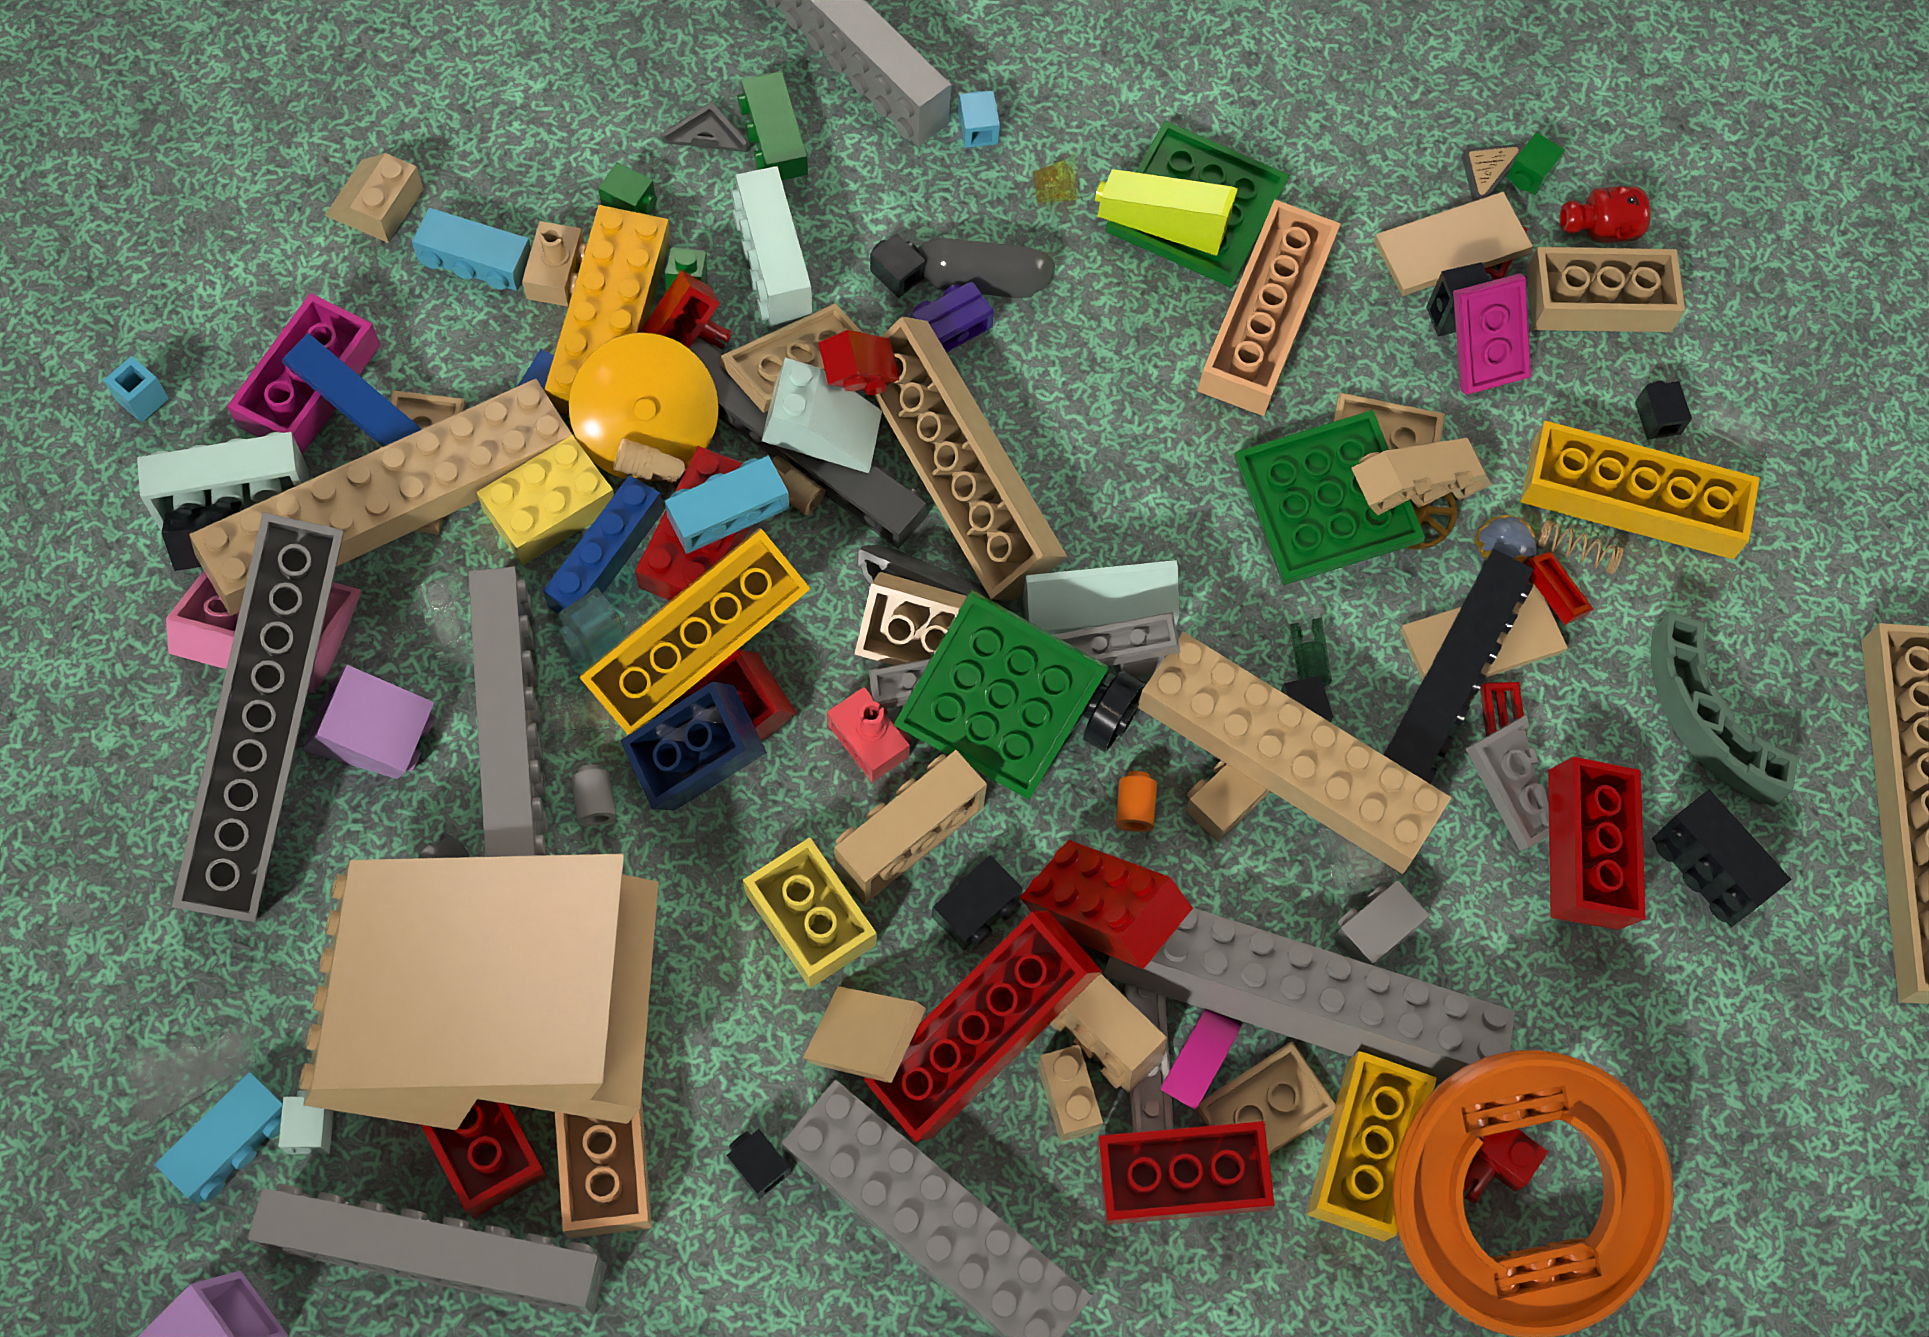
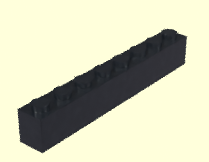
(1458, 665)

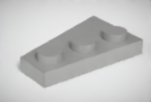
(1511, 780)

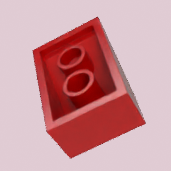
(756, 687)

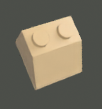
(378, 196)

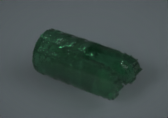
(1311, 657)

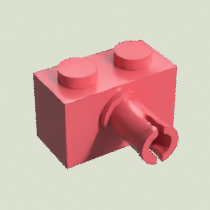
(868, 734)

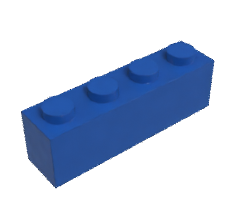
(606, 544)

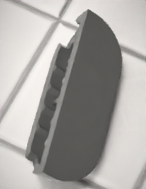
(991, 266)
(883, 559)

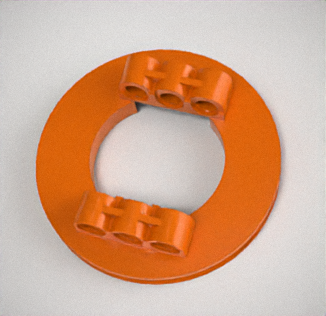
(1541, 1287)

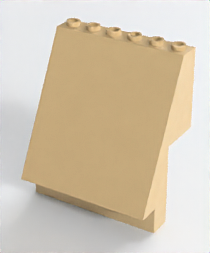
(485, 987)

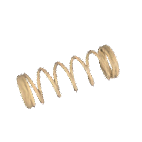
(1613, 562)

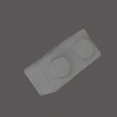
(1380, 925)

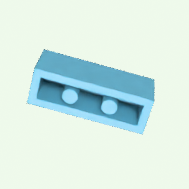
(471, 249)
(727, 503)
(223, 1140)

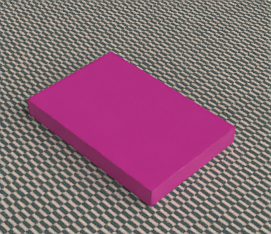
(1492, 333)

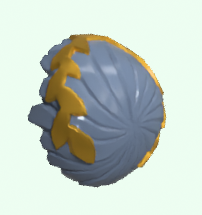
(1508, 536)

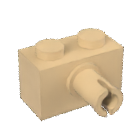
(554, 263)

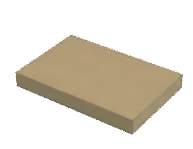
(1400, 424)
(864, 1033)
(1276, 1091)

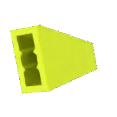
(1168, 207)

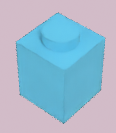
(978, 118)
(136, 389)

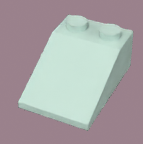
(821, 418)

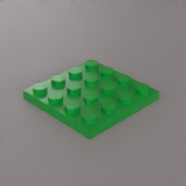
(1195, 158)
(1314, 503)
(1000, 694)

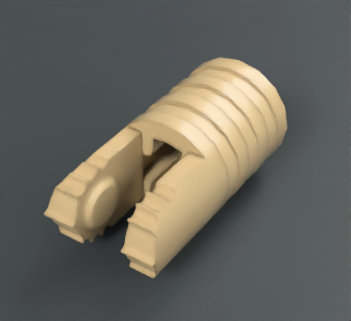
(647, 462)
(802, 491)

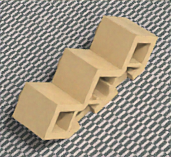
(1420, 474)

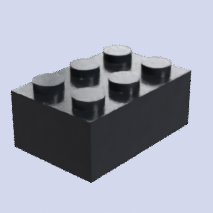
(1720, 859)

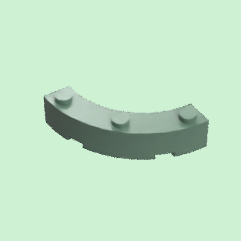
(1707, 722)

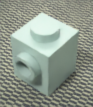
(305, 1127)

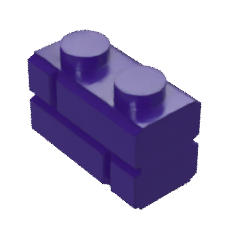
(956, 315)

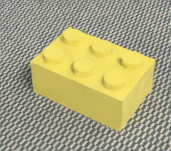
(546, 499)
(810, 912)

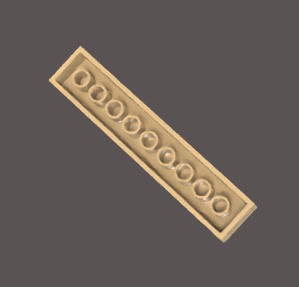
(393, 486)
(1899, 725)

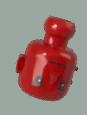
(1609, 214)

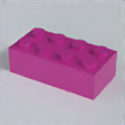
(277, 397)

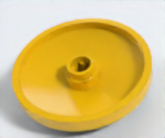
(642, 392)

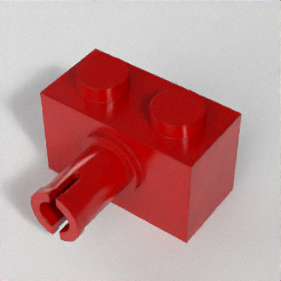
(686, 313)
(859, 362)
(1506, 1156)

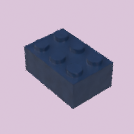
(693, 746)

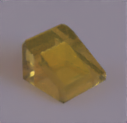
(1055, 183)

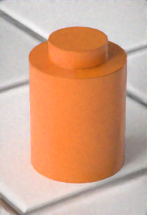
(1136, 802)

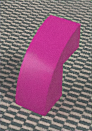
(1201, 1058)

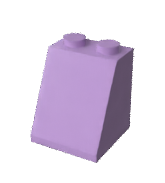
(370, 724)
(217, 1309)

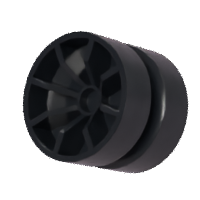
(1111, 710)

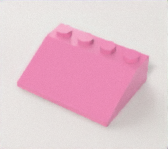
(205, 631)

